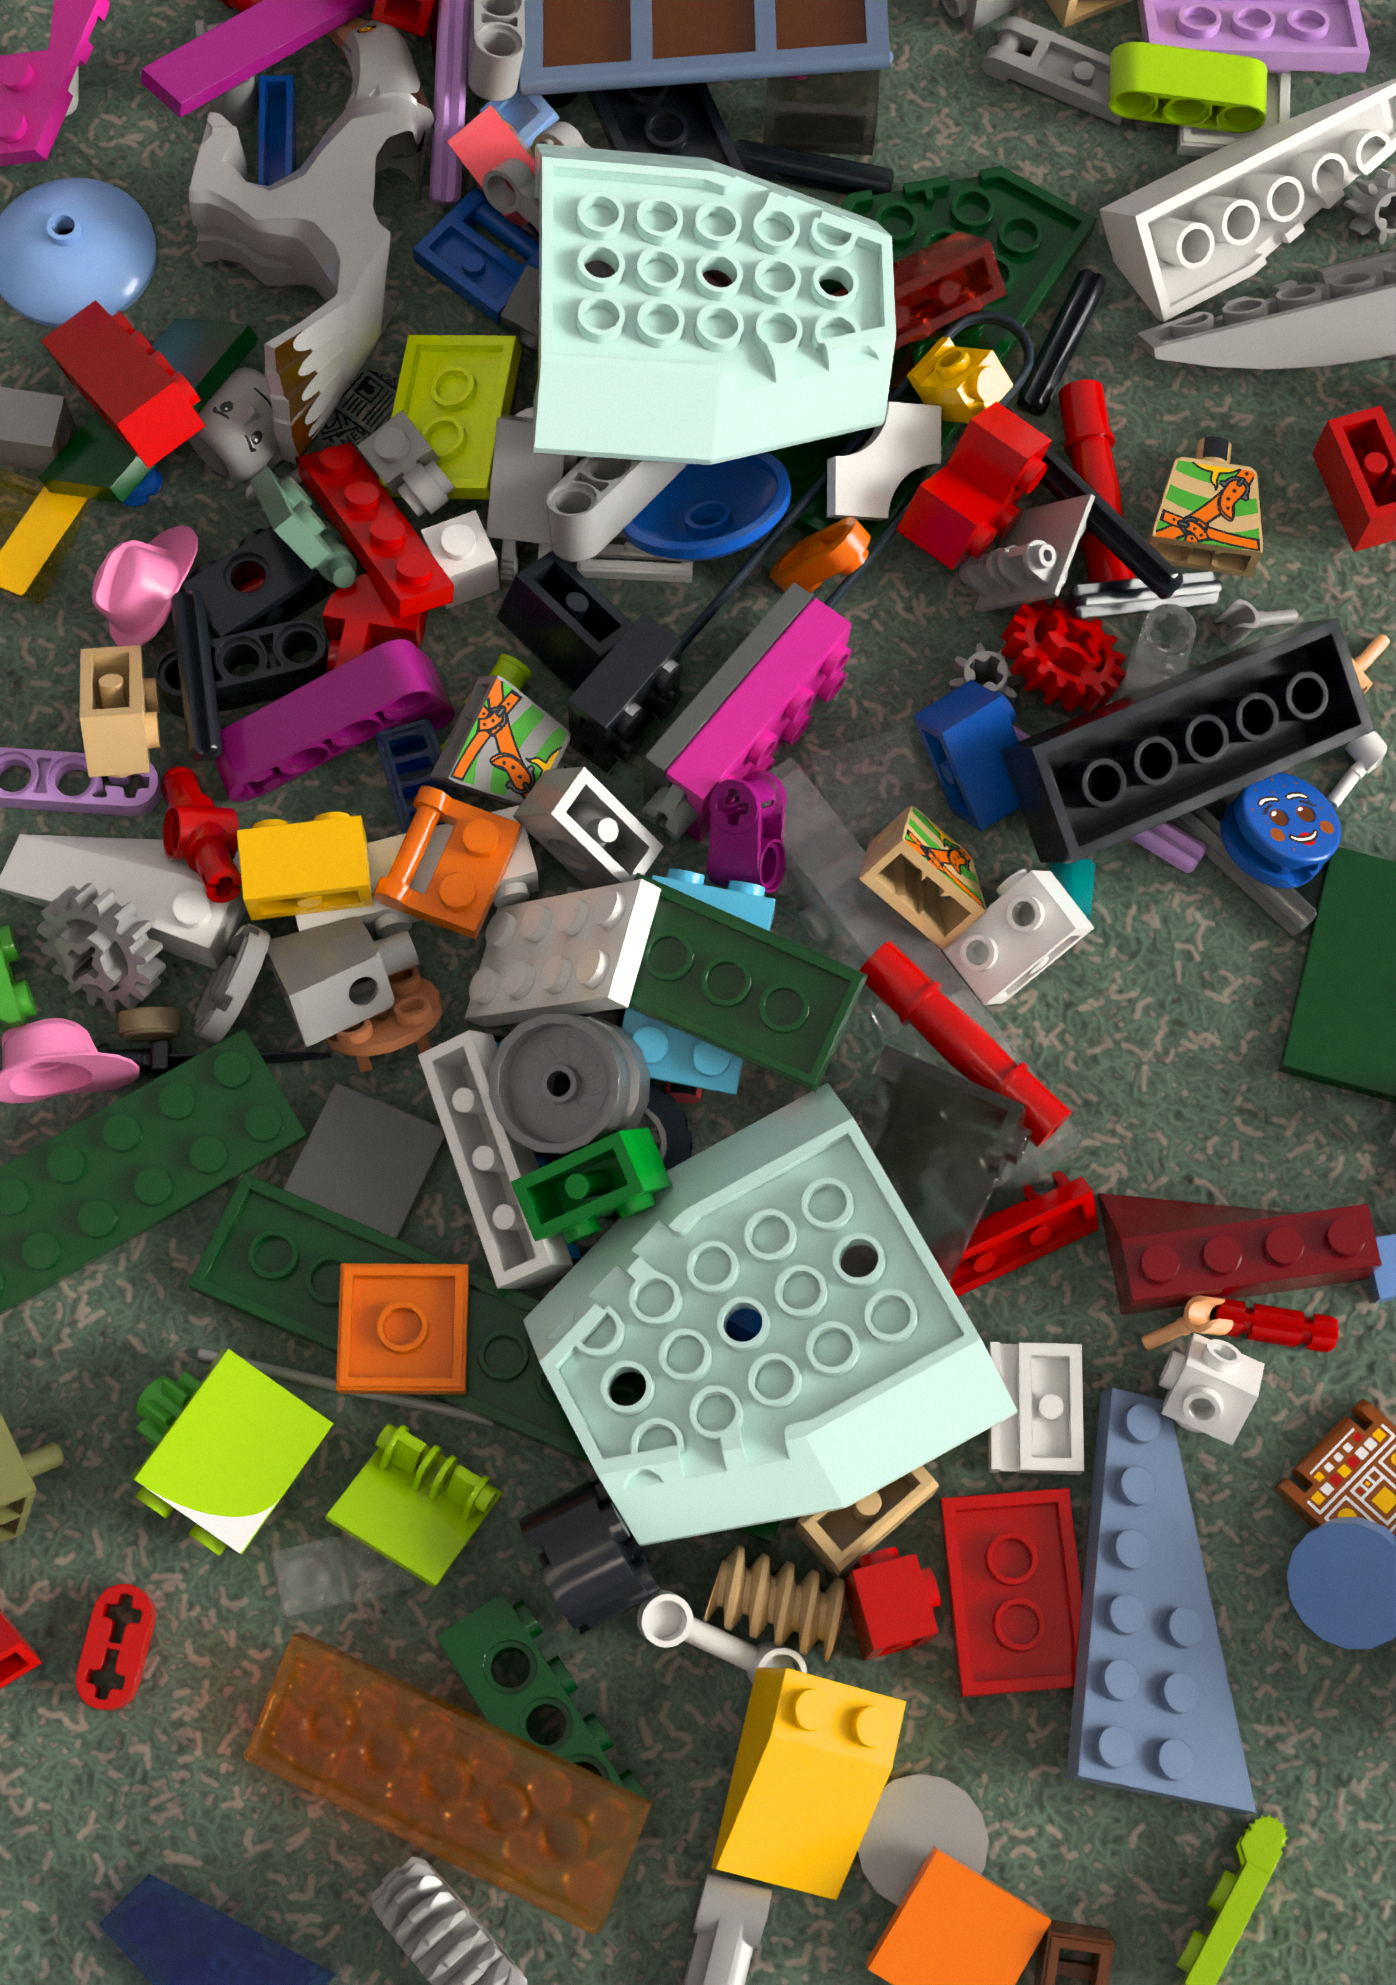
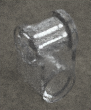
(1154, 660)

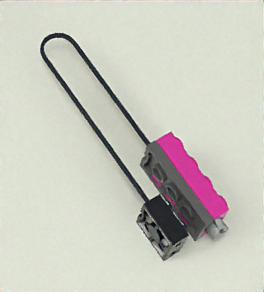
(757, 693)

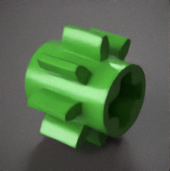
(162, 1403)

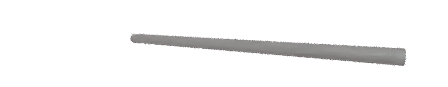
(330, 1384)

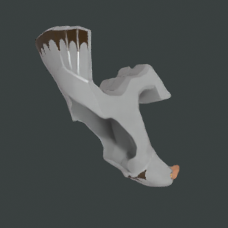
(320, 226)

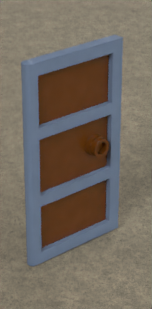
(696, 41)

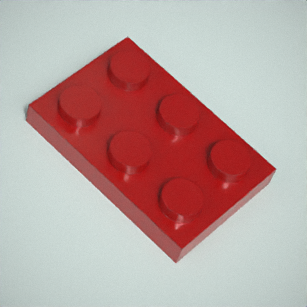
(1012, 1590)

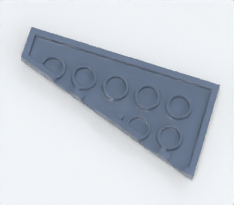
(1150, 1662)

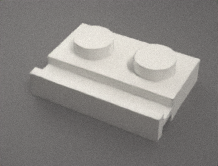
(1048, 1396)

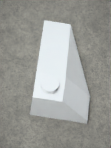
(138, 872)

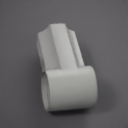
(727, 1931)

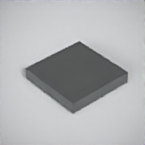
(366, 1160)

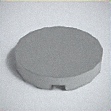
(231, 983)
(907, 1824)

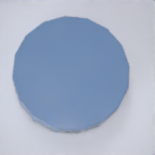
(1346, 1582)

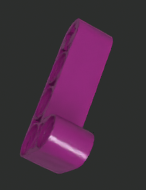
(330, 716)

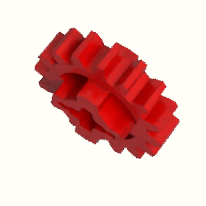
(1063, 655)

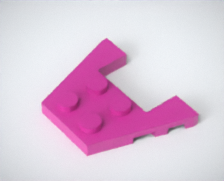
(37, 82)

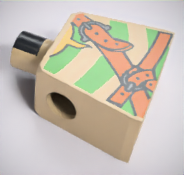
(1210, 513)
(917, 865)

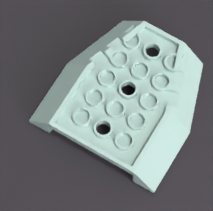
(689, 368)
(833, 1390)

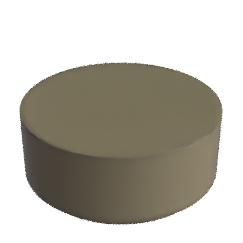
(149, 1023)

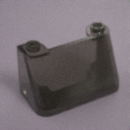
(940, 1149)

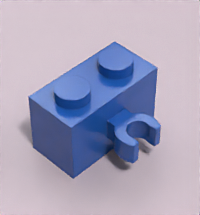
(964, 746)

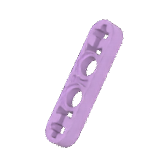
(50, 766)

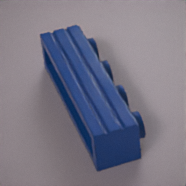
(276, 128)

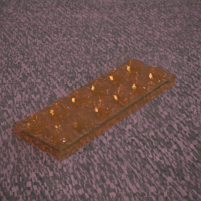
(448, 1782)

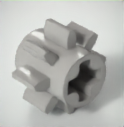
(1374, 206)
(985, 665)

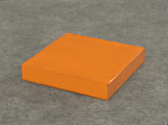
(403, 1329)
(957, 1930)

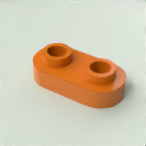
(822, 555)

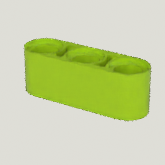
(1187, 87)

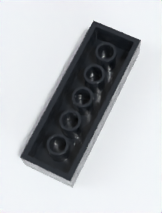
(1187, 741)

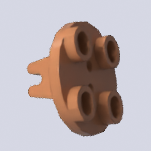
(406, 1022)

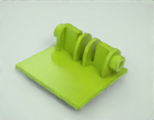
(414, 1505)

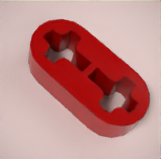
(100, 1643)

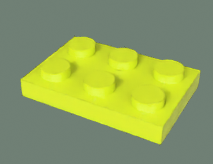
(453, 397)

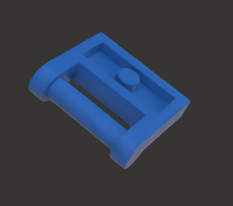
(470, 261)

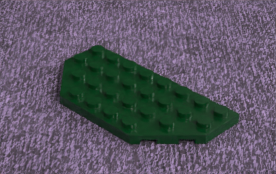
(1033, 244)

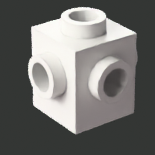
(1210, 1387)

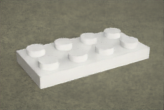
(563, 954)

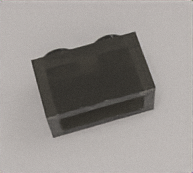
(823, 112)

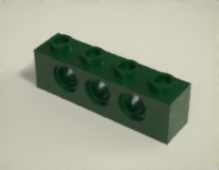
(500, 1628)

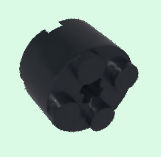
(589, 1556)

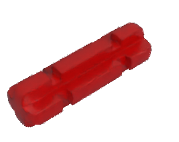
(1279, 1325)

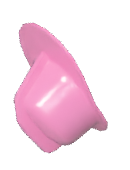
(138, 582)
(57, 1059)

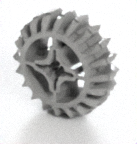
(440, 1929)

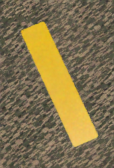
(36, 538)

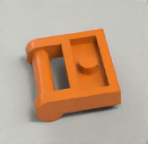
(466, 872)

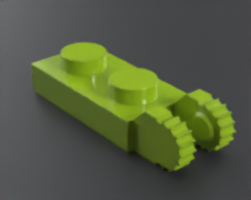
(1234, 1901)

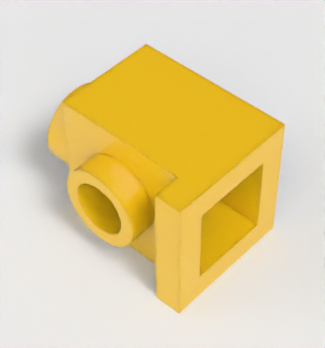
(959, 380)

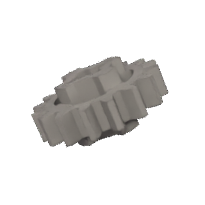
(101, 947)

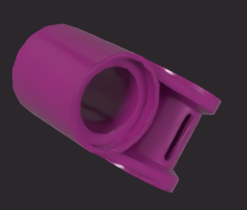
(744, 836)

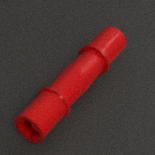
(1089, 446)
(960, 1038)

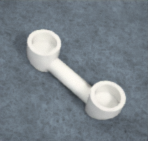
(669, 1621)

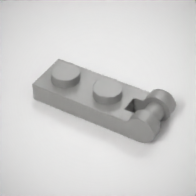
(1054, 68)

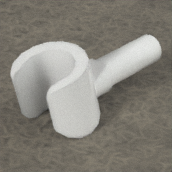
(1368, 754)

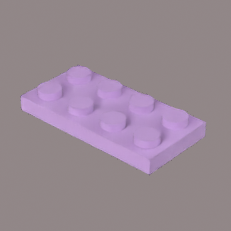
(1278, 32)

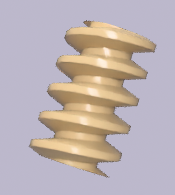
(778, 1601)

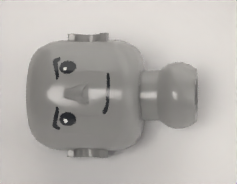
(238, 428)

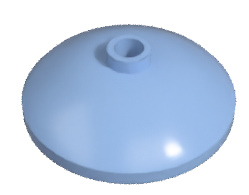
(102, 259)

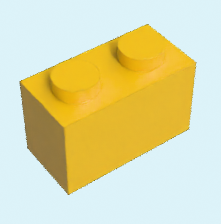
(305, 866)

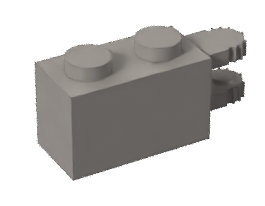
(520, 491)

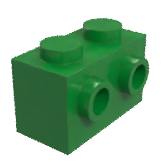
(591, 1184)

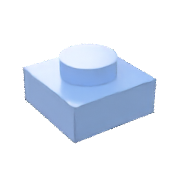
(526, 114)

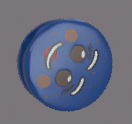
(1280, 831)

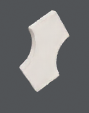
(866, 480)

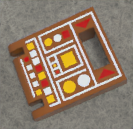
(1348, 1472)

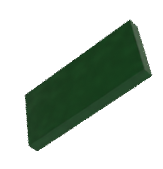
(98, 460)
(1347, 983)
(743, 988)

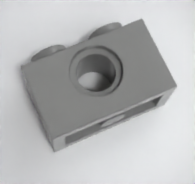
(587, 828)

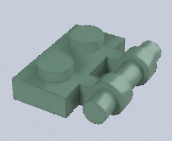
(299, 526)

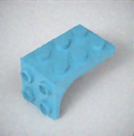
(671, 1053)

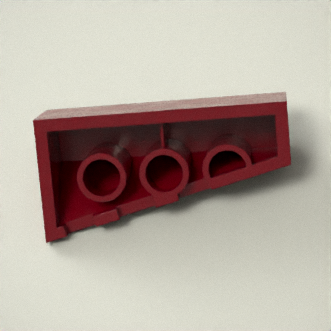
(1183, 1249)

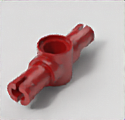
(201, 834)

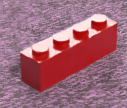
(126, 381)

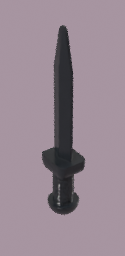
(159, 1056)

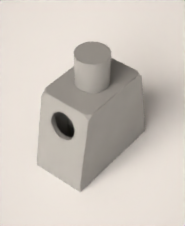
(337, 975)

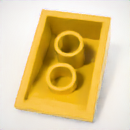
(806, 1780)

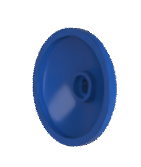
(713, 509)

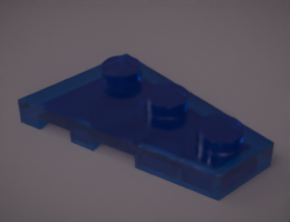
(192, 1943)

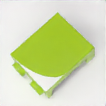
(230, 1454)

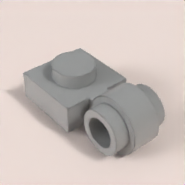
(407, 464)

